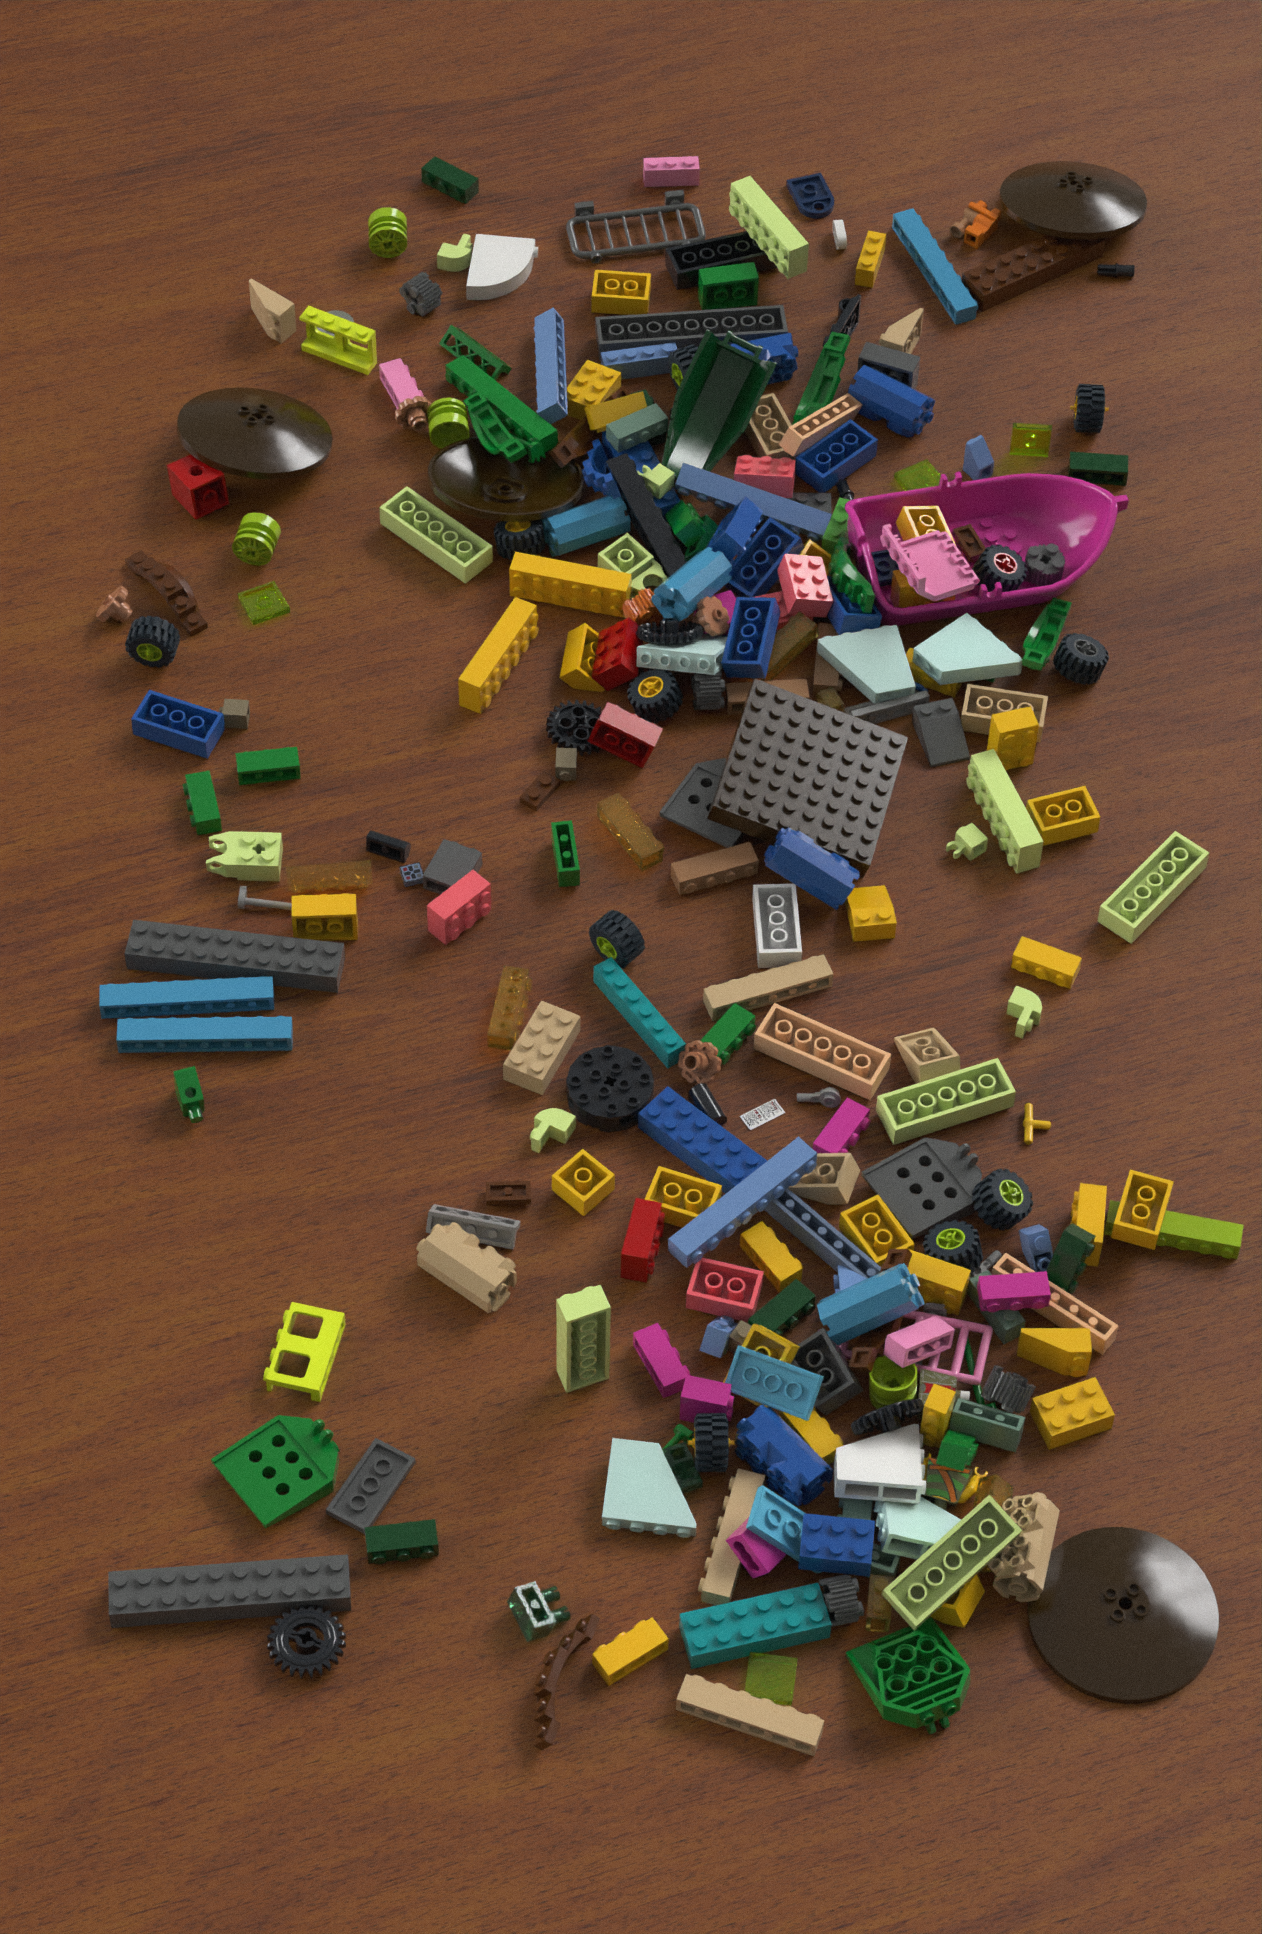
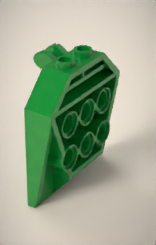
(302, 1442)
(902, 1661)

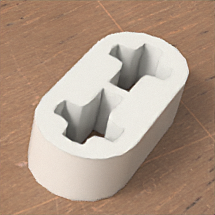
(839, 234)

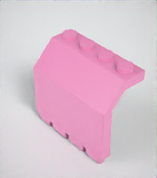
(931, 563)

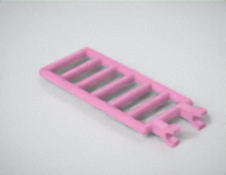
(965, 1327)

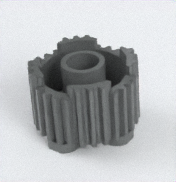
(421, 294)
(1044, 565)
(708, 691)
(1008, 1389)
(841, 1599)

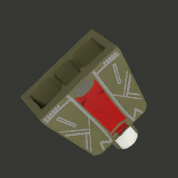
(928, 1378)

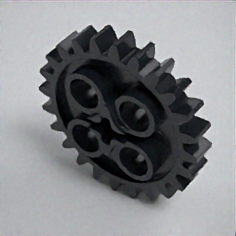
(573, 725)

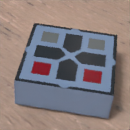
(411, 874)

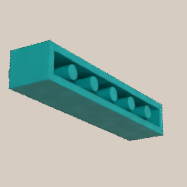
(638, 1012)

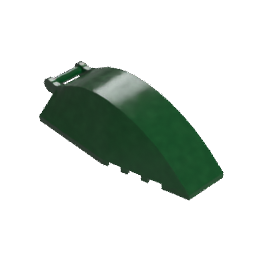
(714, 402)

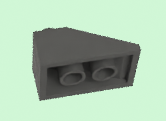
(940, 732)

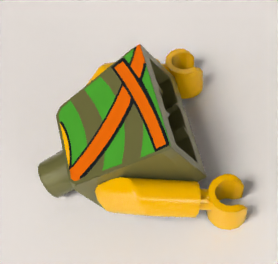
(948, 1484)

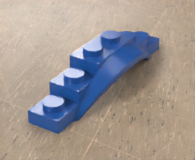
(594, 473)

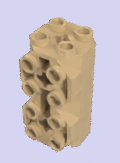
(465, 1267)
(1024, 1563)

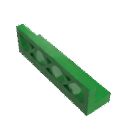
(475, 346)

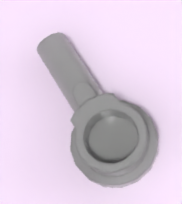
(827, 1097)
(986, 1264)

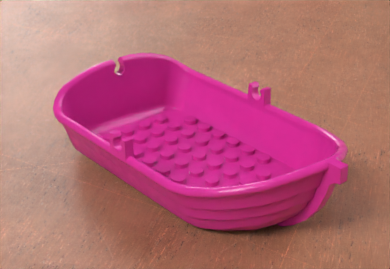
(1003, 511)

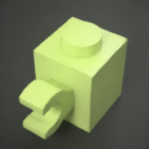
(658, 480)
(968, 841)

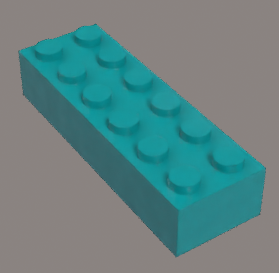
(754, 1625)

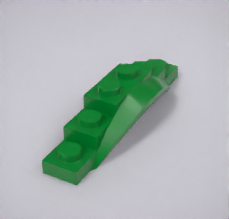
(824, 377)
(490, 429)
(848, 578)
(1045, 634)

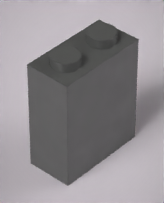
(450, 865)

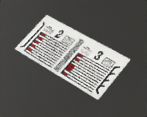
(762, 1114)

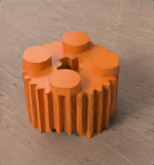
(642, 609)

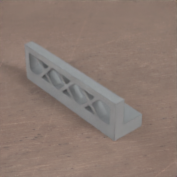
(889, 709)
(487, 1228)

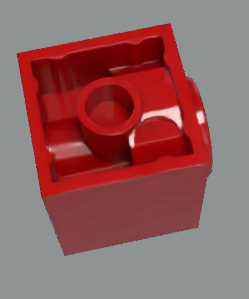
(197, 486)

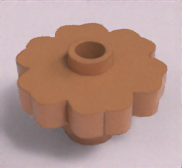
(413, 413)
(115, 606)
(712, 616)
(699, 1062)

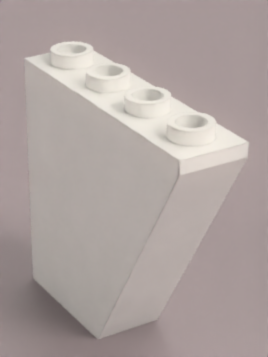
(882, 1467)

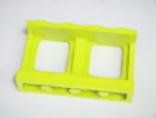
(338, 347)
(319, 1350)

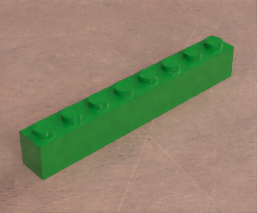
(508, 408)

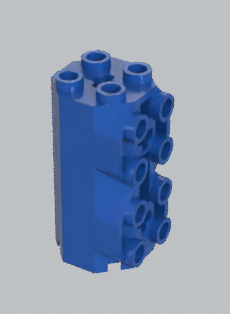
(778, 350)
(888, 398)
(811, 867)
(782, 1455)

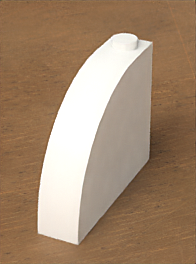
(499, 265)

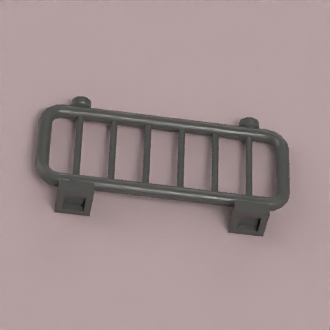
(673, 203)

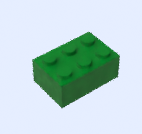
(728, 286)

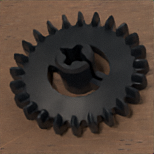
(669, 632)
(887, 1417)
(306, 1641)

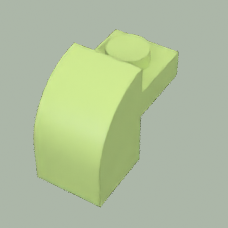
(454, 257)
(1026, 1007)
(554, 1124)

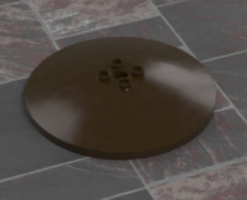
(1073, 200)
(254, 433)
(498, 490)
(1117, 1651)

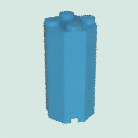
(585, 525)
(693, 581)
(870, 1303)

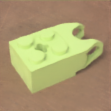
(630, 557)
(247, 855)

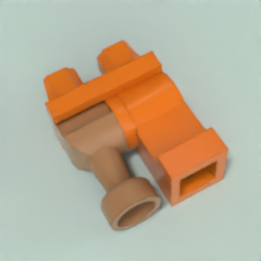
(976, 223)

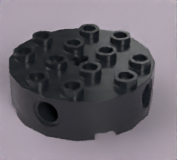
(609, 1088)

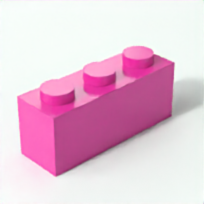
(843, 1128)
(1013, 1291)
(660, 1359)

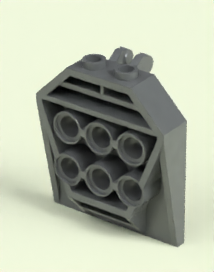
(693, 800)
(944, 1163)

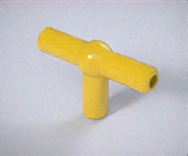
(1029, 1124)

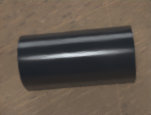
(387, 846)
(703, 1099)

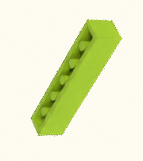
(1192, 1233)

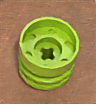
(387, 232)
(447, 422)
(256, 539)
(891, 1382)

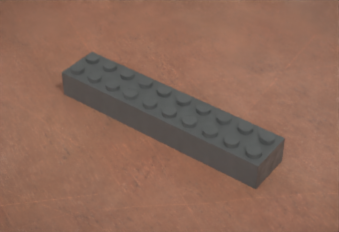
(687, 327)
(234, 955)
(228, 1590)

